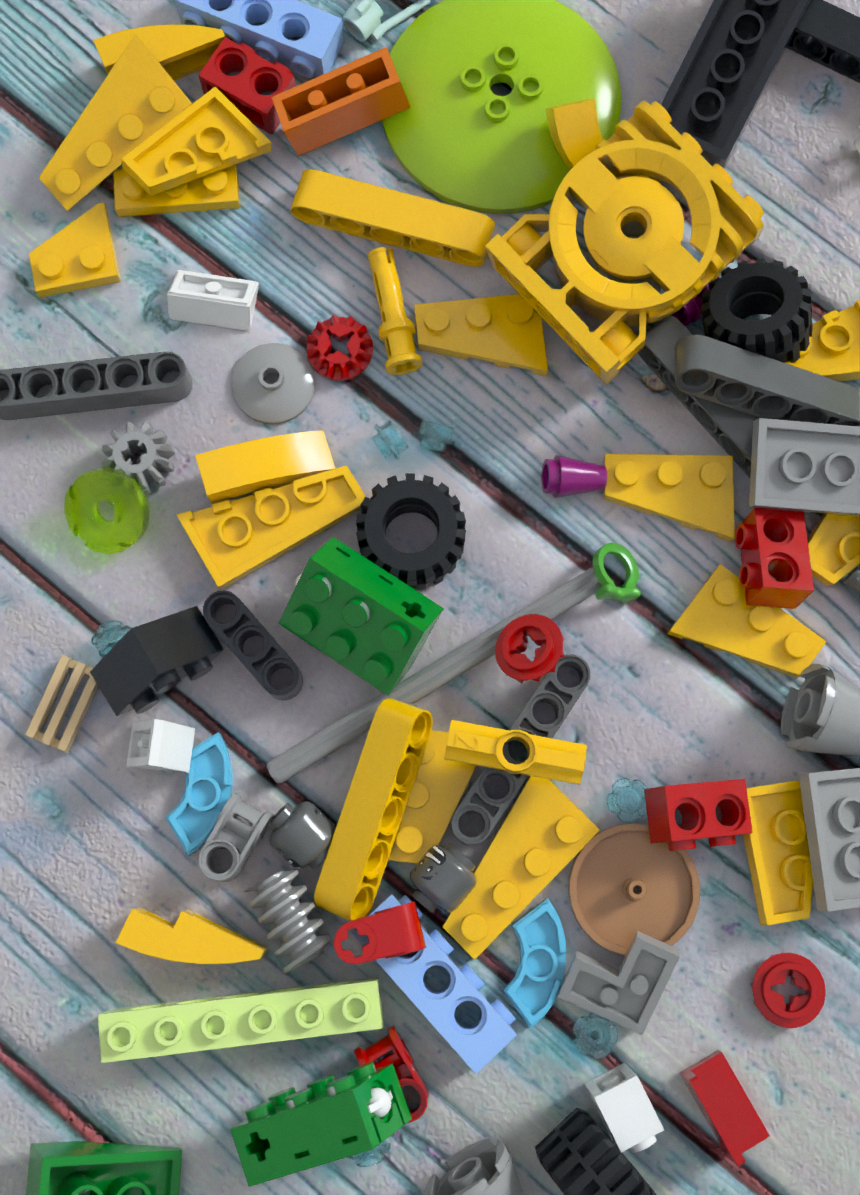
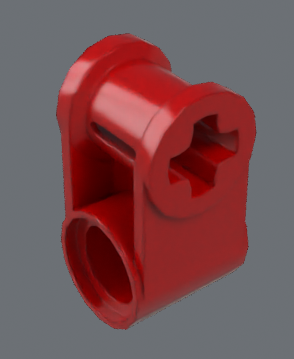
(389, 934)
(402, 1062)

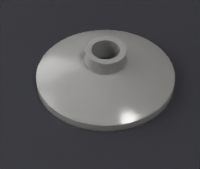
(276, 401)

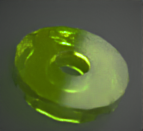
(126, 499)

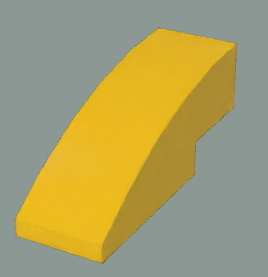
(176, 47)
(263, 464)
(188, 940)

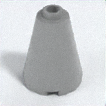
(823, 713)
(478, 1171)

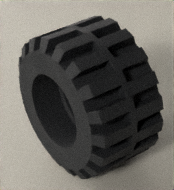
(760, 290)
(420, 498)
(587, 1161)

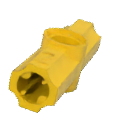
(545, 756)

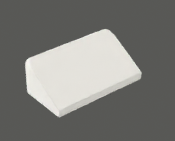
(212, 300)

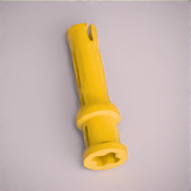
(396, 328)

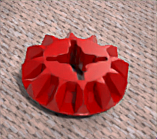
(336, 365)
(514, 641)
(801, 1007)

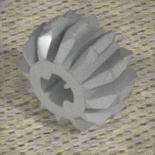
(154, 457)

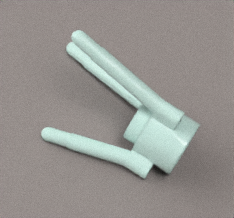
(364, 18)

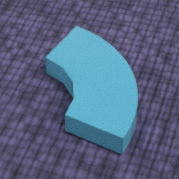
(206, 793)
(540, 963)

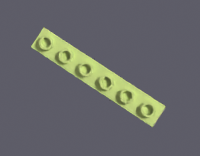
(240, 1019)

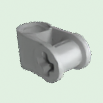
(234, 836)

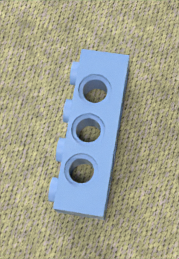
(282, 19)
(473, 1043)

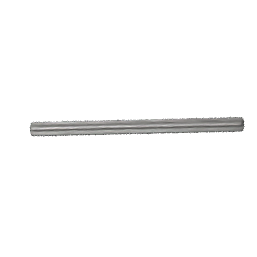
(426, 680)

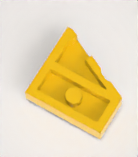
(76, 256)

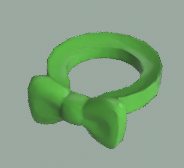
(609, 590)

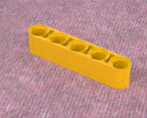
(392, 218)
(373, 809)

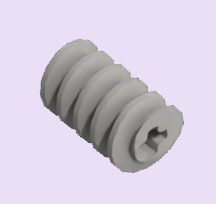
(289, 919)

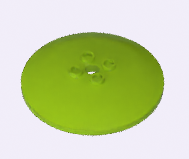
(483, 146)

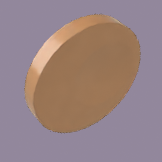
(632, 886)

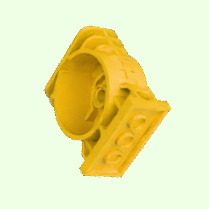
(720, 231)

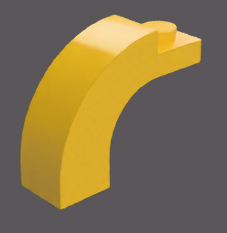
(576, 131)

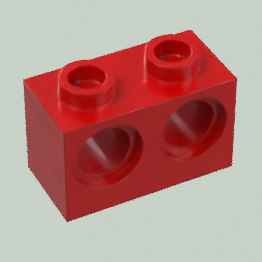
(246, 87)
(782, 556)
(697, 807)

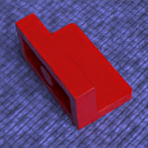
(725, 1105)

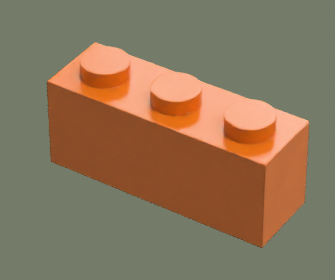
(341, 102)

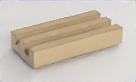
(49, 698)

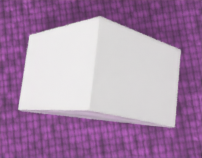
(160, 746)

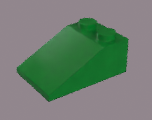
(103, 1169)

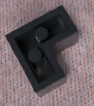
(155, 659)

